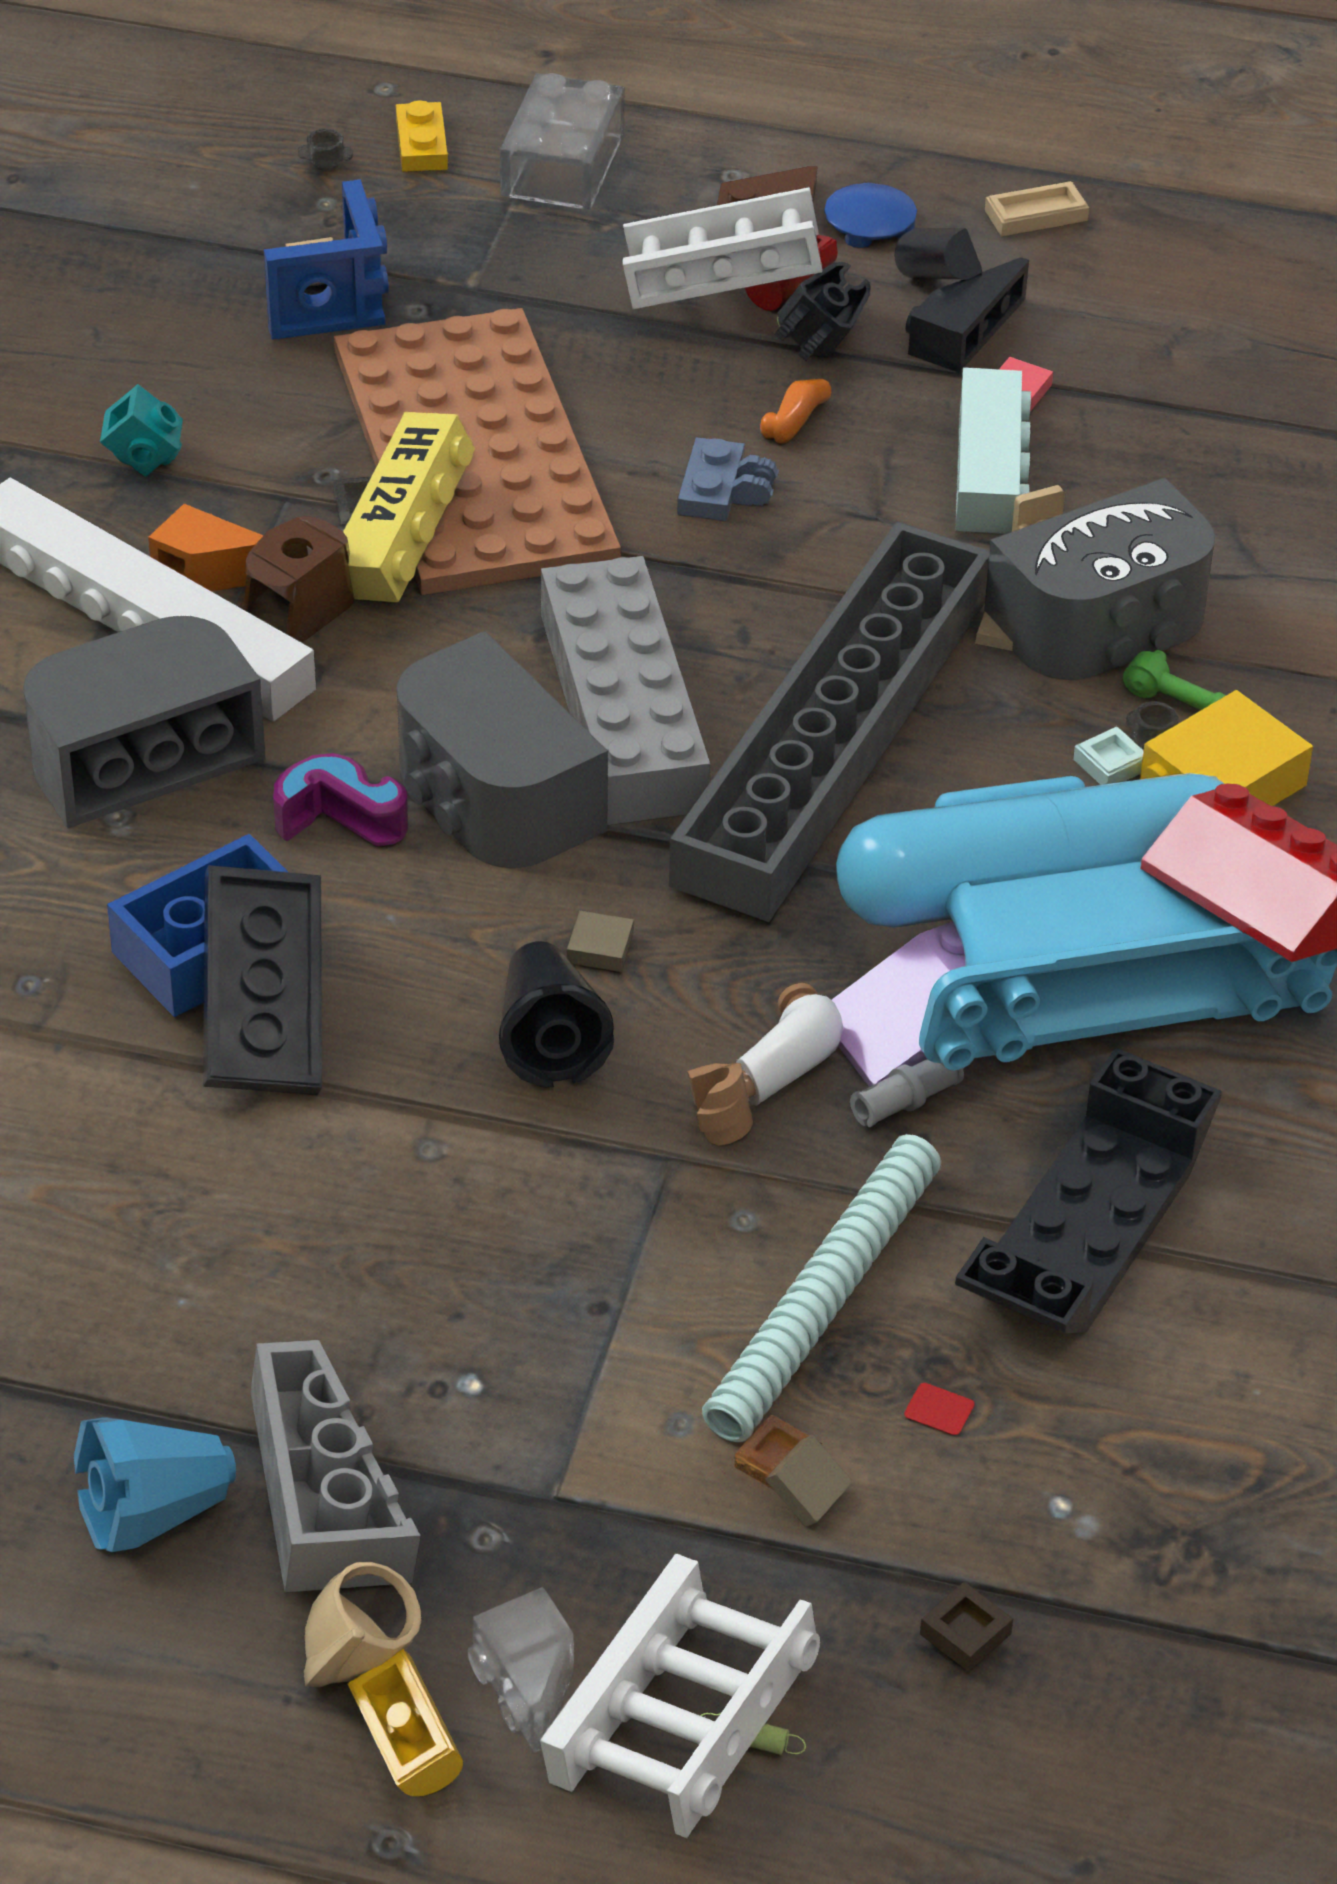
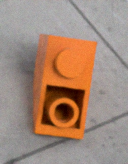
(203, 548)

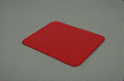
(939, 1408)

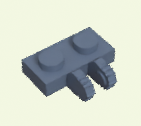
(722, 476)

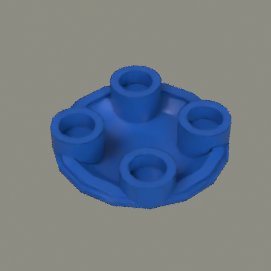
(870, 213)

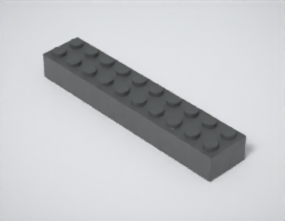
(828, 722)

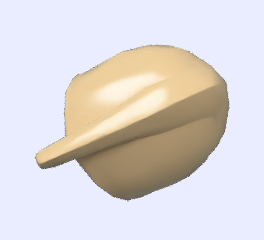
(344, 1639)

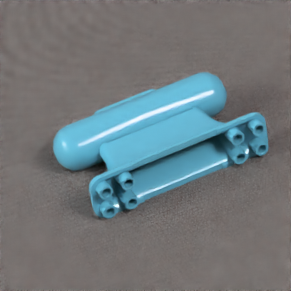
(1062, 918)

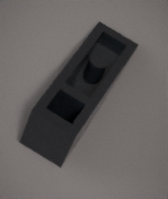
(965, 315)

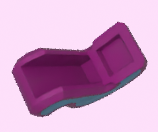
(342, 792)

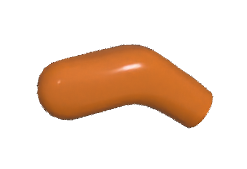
(795, 409)

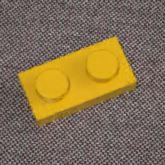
(421, 136)

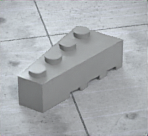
(321, 1474)

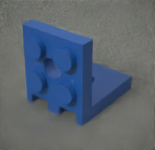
(346, 265)

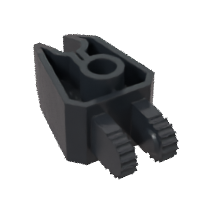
(822, 311)

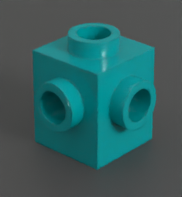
(142, 431)

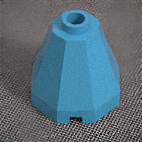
(146, 1479)

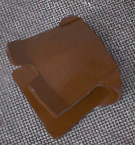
(313, 583)

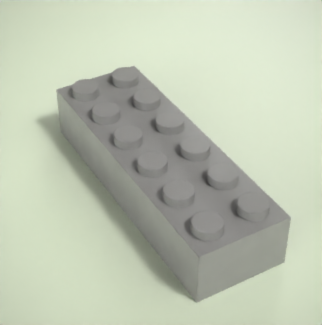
(625, 685)

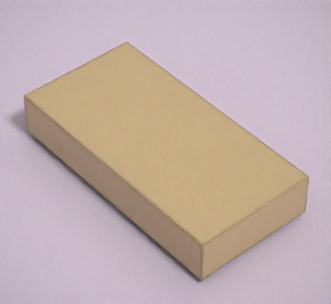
(1036, 208)

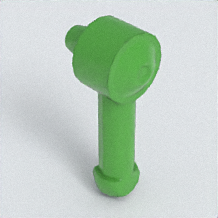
(1150, 674)

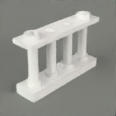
(721, 248)
(648, 1648)

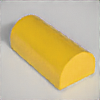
(407, 1726)

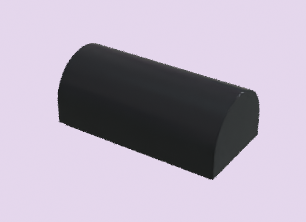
(937, 254)

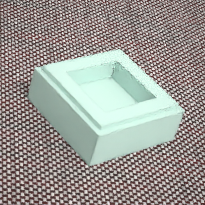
(1110, 757)

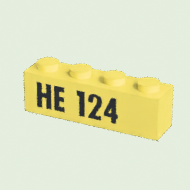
(405, 503)

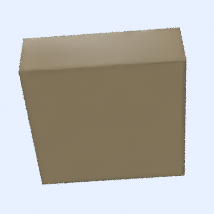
(600, 941)
(809, 1480)

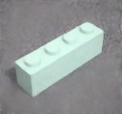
(990, 449)

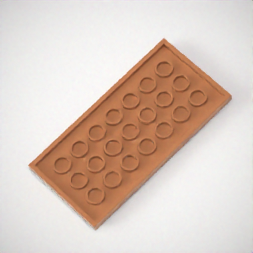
(527, 488)

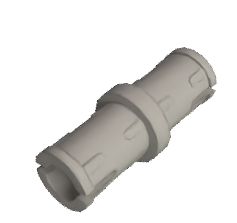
(903, 1089)

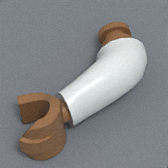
(799, 1042)

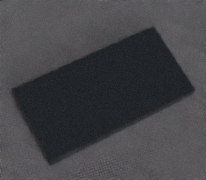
(262, 981)

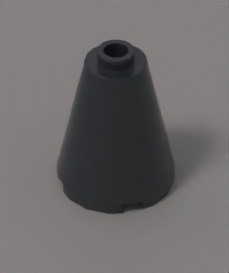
(552, 1019)

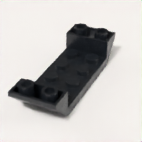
(1098, 1196)

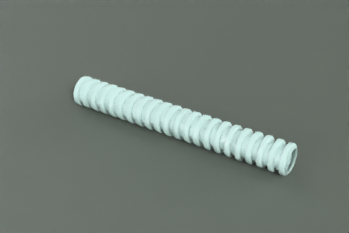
(821, 1289)

